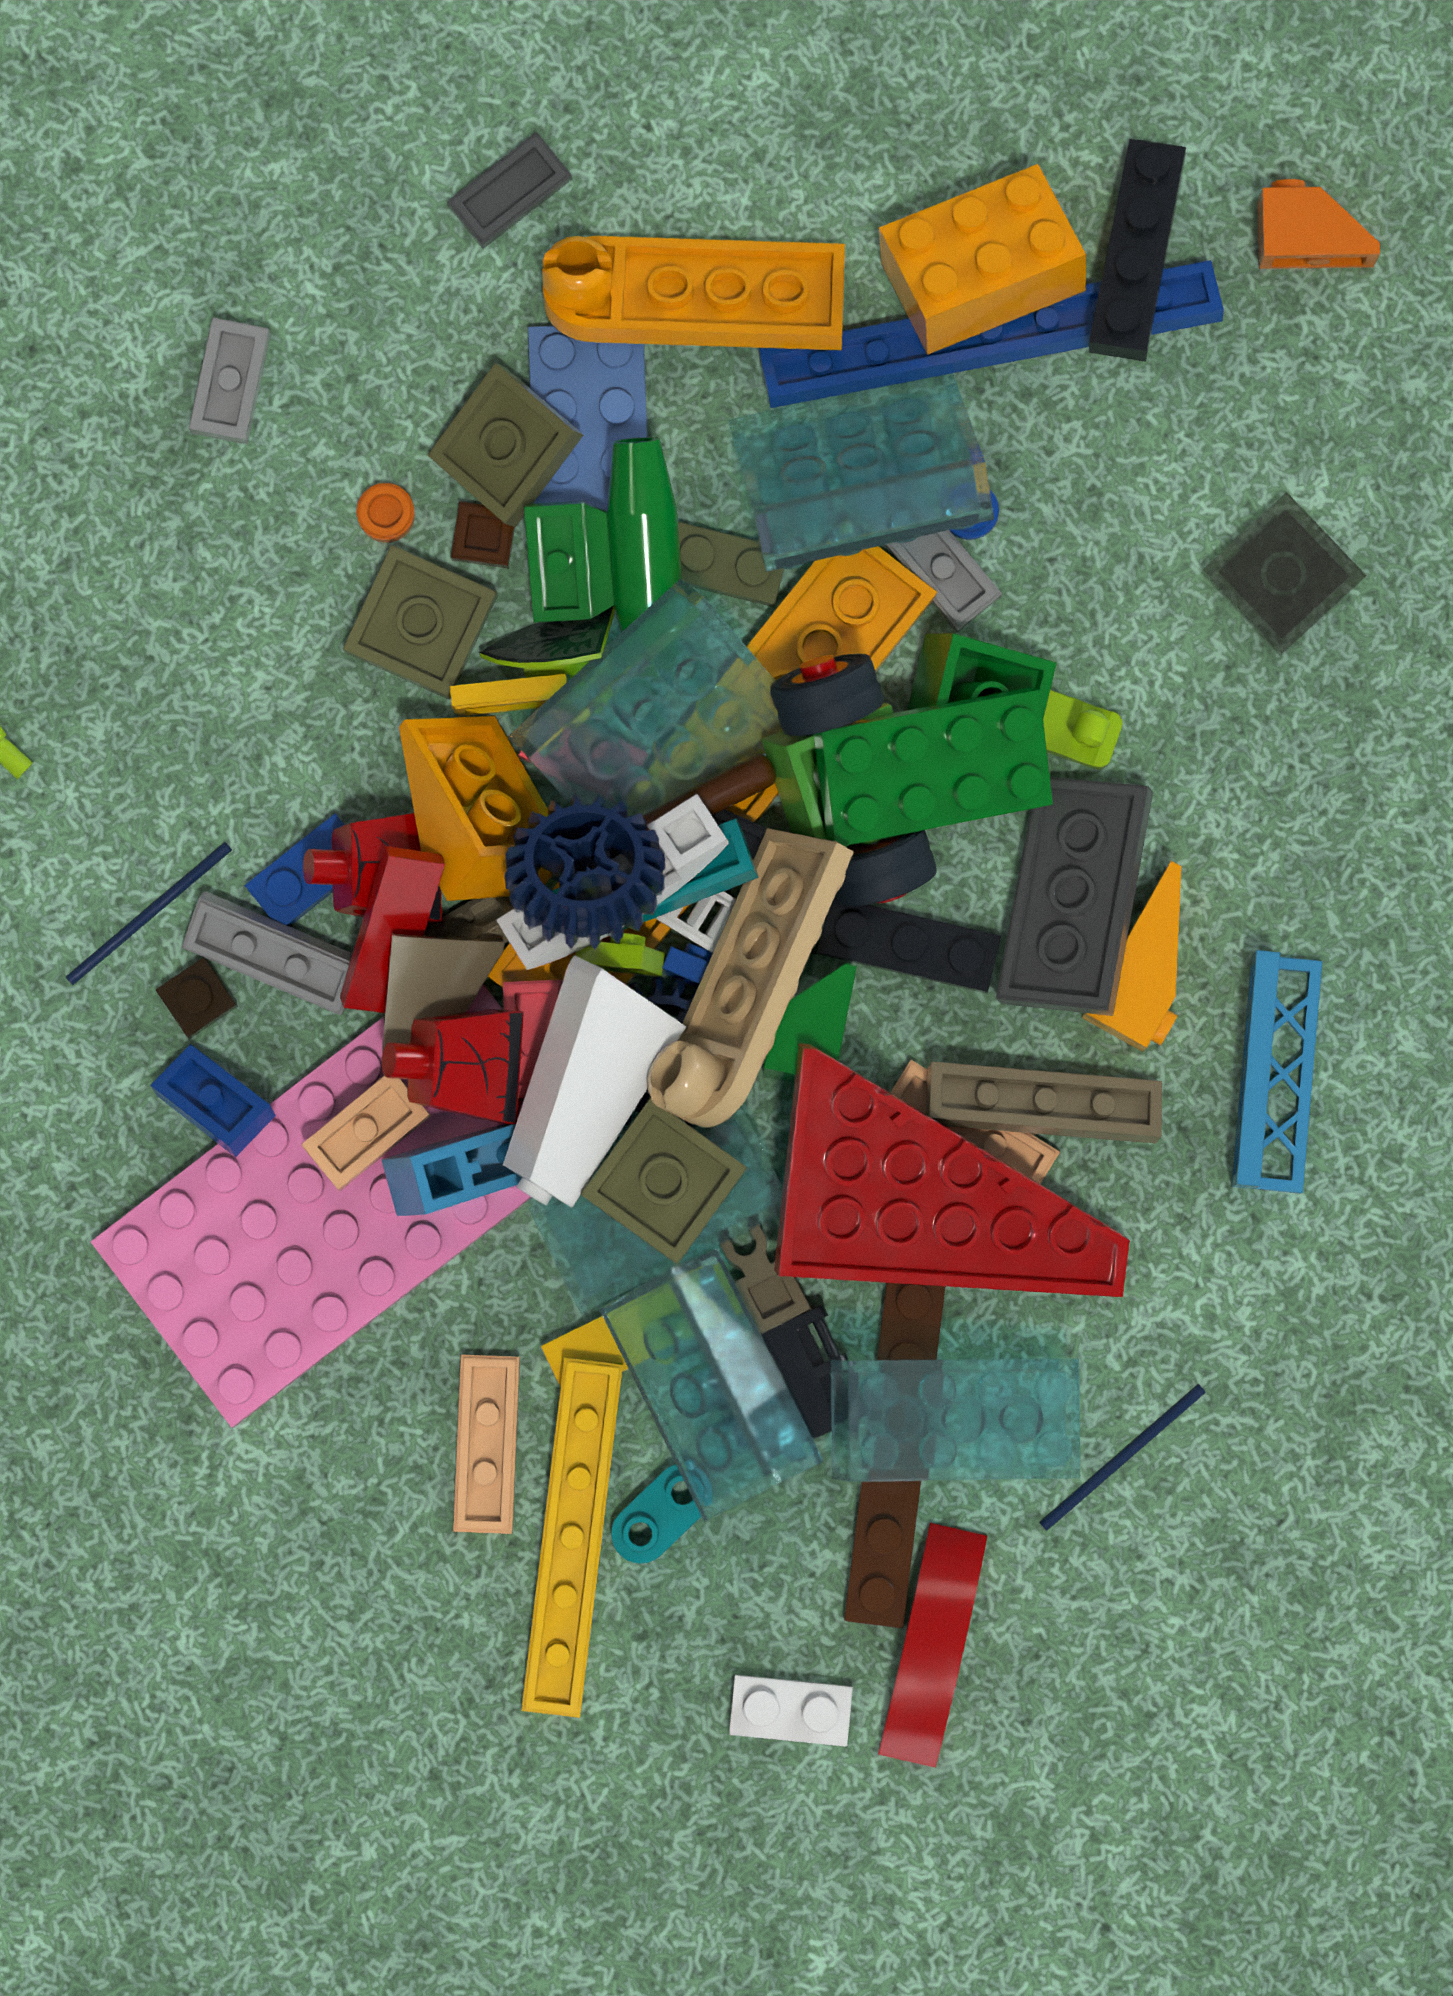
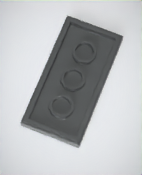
(1075, 897)

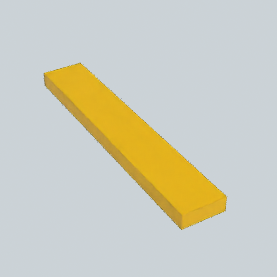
(572, 1537)

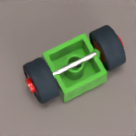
(817, 699)

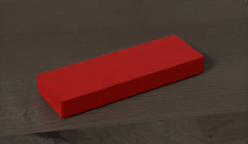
(397, 905)

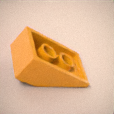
(468, 800)

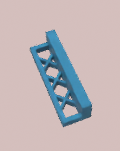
(1256, 1072)

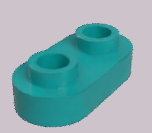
(660, 1512)

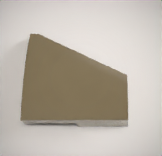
(433, 978)

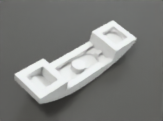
(687, 840)

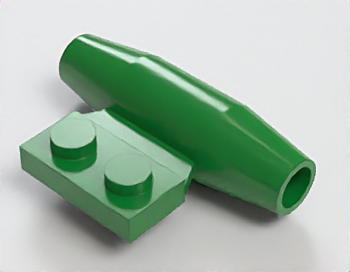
(602, 558)

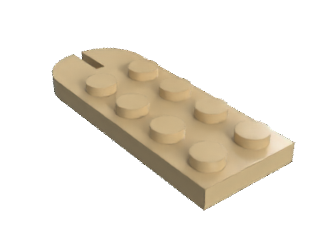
(749, 979)

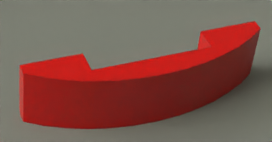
(933, 1645)

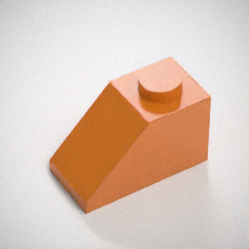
(1309, 230)

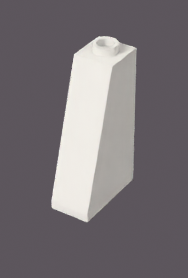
(585, 1081)

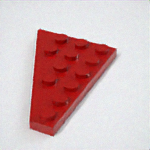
(910, 1202)

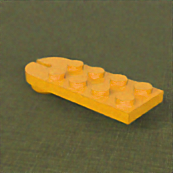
(696, 292)

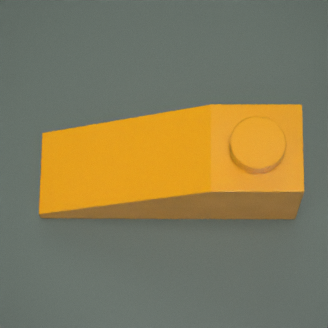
(1148, 970)

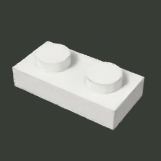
(791, 1710)

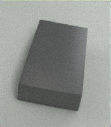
(509, 190)

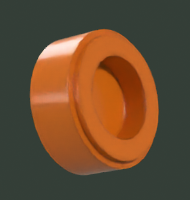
(385, 512)

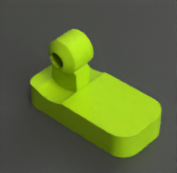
(1080, 731)

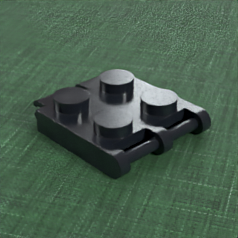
(804, 1368)

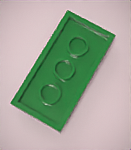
(933, 767)

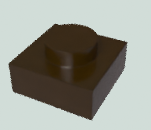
(196, 998)

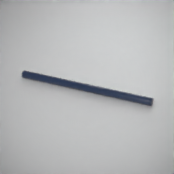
(146, 915)
(1122, 1457)

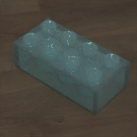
(607, 1260)
(955, 1419)

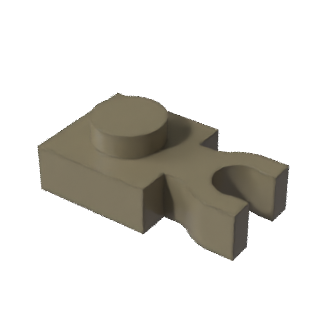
(767, 1296)

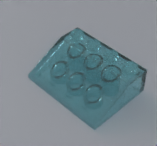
(861, 471)
(656, 711)

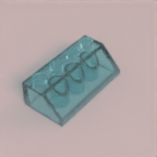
(710, 1384)

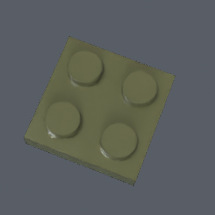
(505, 445)
(420, 622)
(664, 1181)

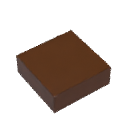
(481, 537)

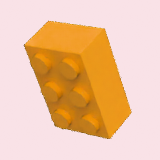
(983, 259)

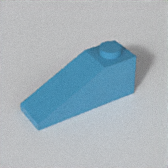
(450, 1171)

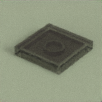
(1283, 574)

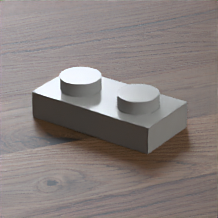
(230, 381)

